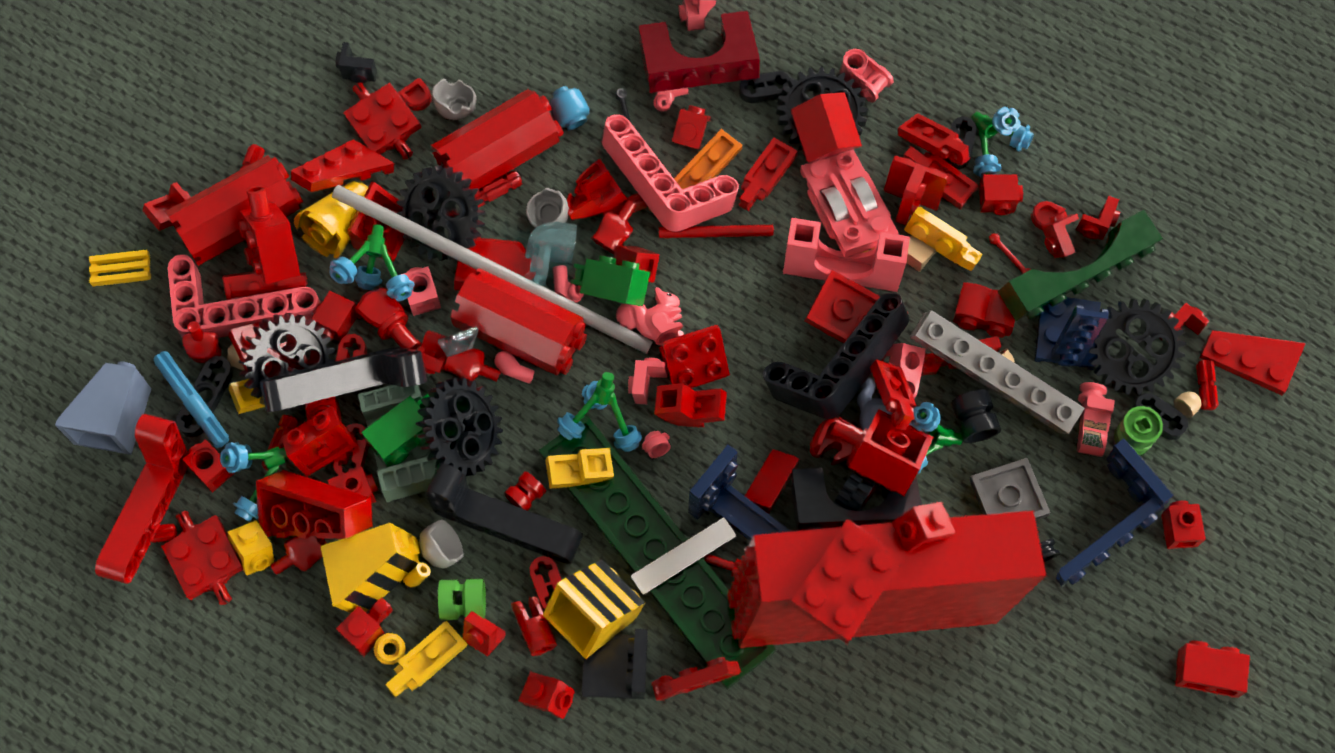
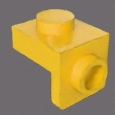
(252, 547)

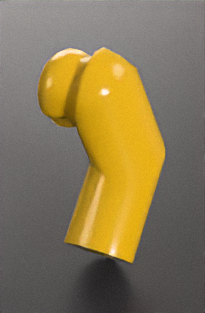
(417, 575)

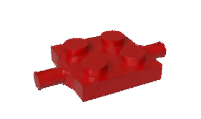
(382, 120)
(203, 557)

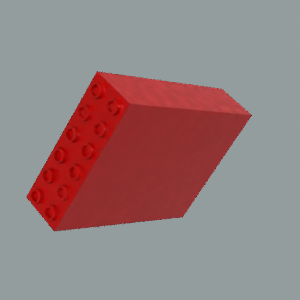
(939, 585)

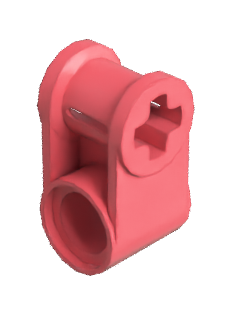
(868, 75)

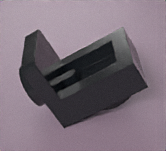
(355, 68)

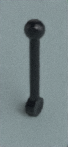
(621, 95)

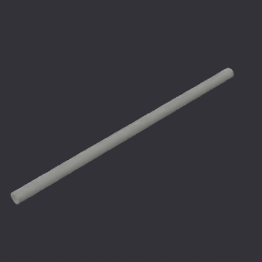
(477, 261)

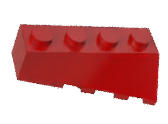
(308, 508)

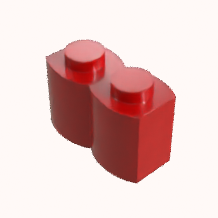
(983, 309)

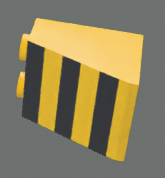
(368, 565)
(592, 607)

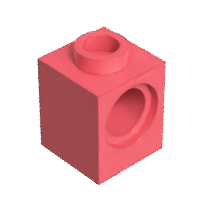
(426, 300)

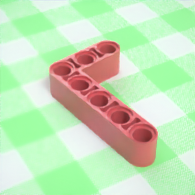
(669, 203)
(232, 309)

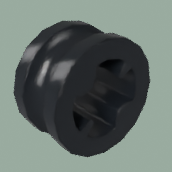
(1048, 550)

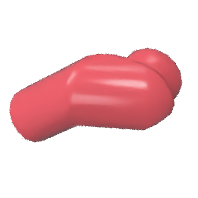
(664, 99)
(563, 286)
(510, 367)

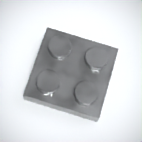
(1009, 490)

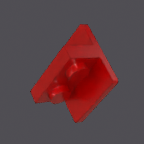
(915, 185)
(695, 357)

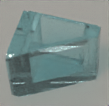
(458, 342)

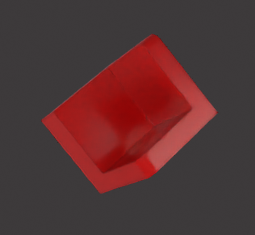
(647, 259)

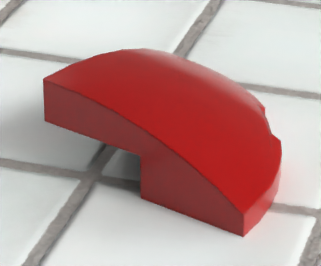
(594, 194)

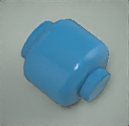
(569, 107)

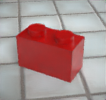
(1212, 669)

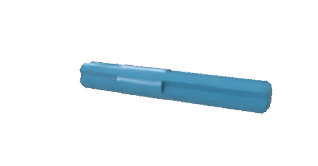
(191, 399)

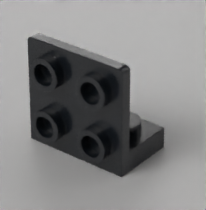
(617, 668)

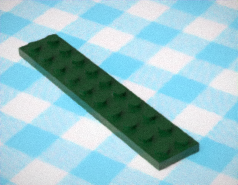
(643, 533)

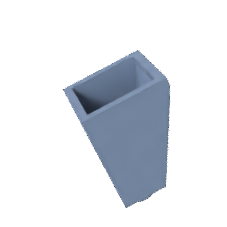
(107, 409)

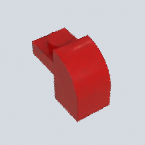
(689, 408)

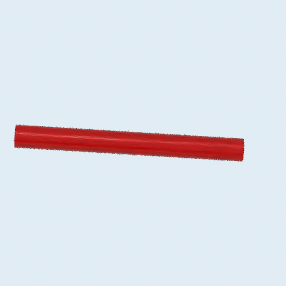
(719, 231)

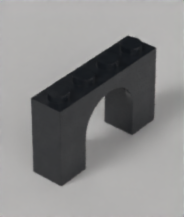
(816, 511)

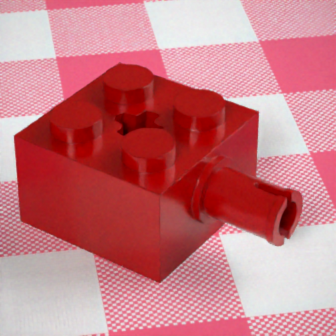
(268, 238)
(884, 451)

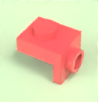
(639, 383)

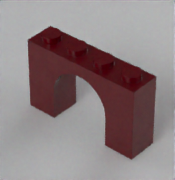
(671, 70)

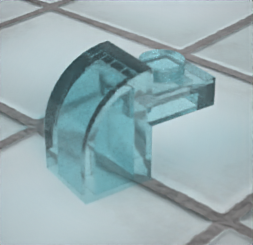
(550, 244)

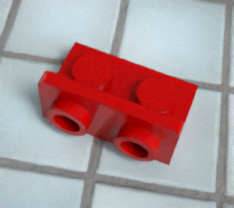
(318, 441)

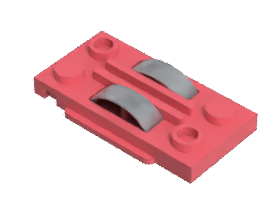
(847, 202)

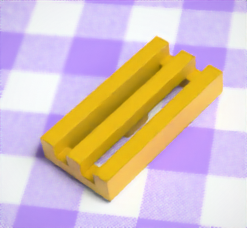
(94, 270)

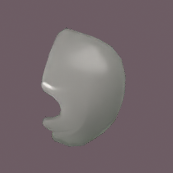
(453, 99)
(547, 207)
(440, 545)

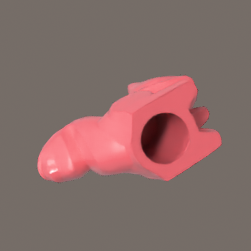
(656, 322)

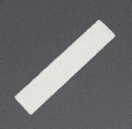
(683, 556)

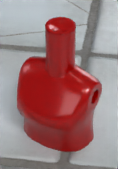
(615, 228)
(200, 344)
(470, 365)
(300, 552)

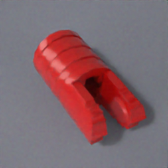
(536, 629)

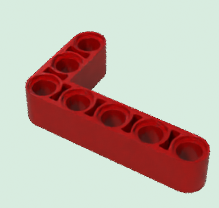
(147, 502)

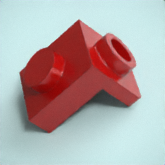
(691, 127)
(156, 208)
(1097, 228)
(1057, 237)
(1191, 317)
(432, 353)
(923, 525)
(482, 633)
(547, 694)

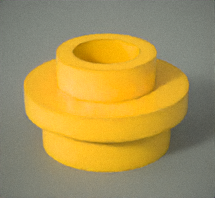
(382, 641)

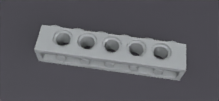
(996, 372)

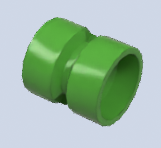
(1139, 428)
(473, 598)

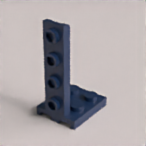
(1069, 332)
(1143, 487)
(716, 494)

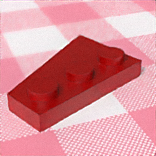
(1254, 358)

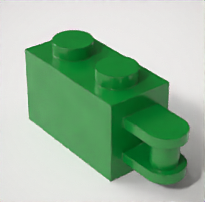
(612, 281)
(396, 432)

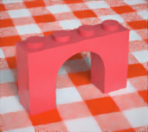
(875, 269)

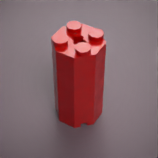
(499, 139)
(211, 217)
(519, 322)

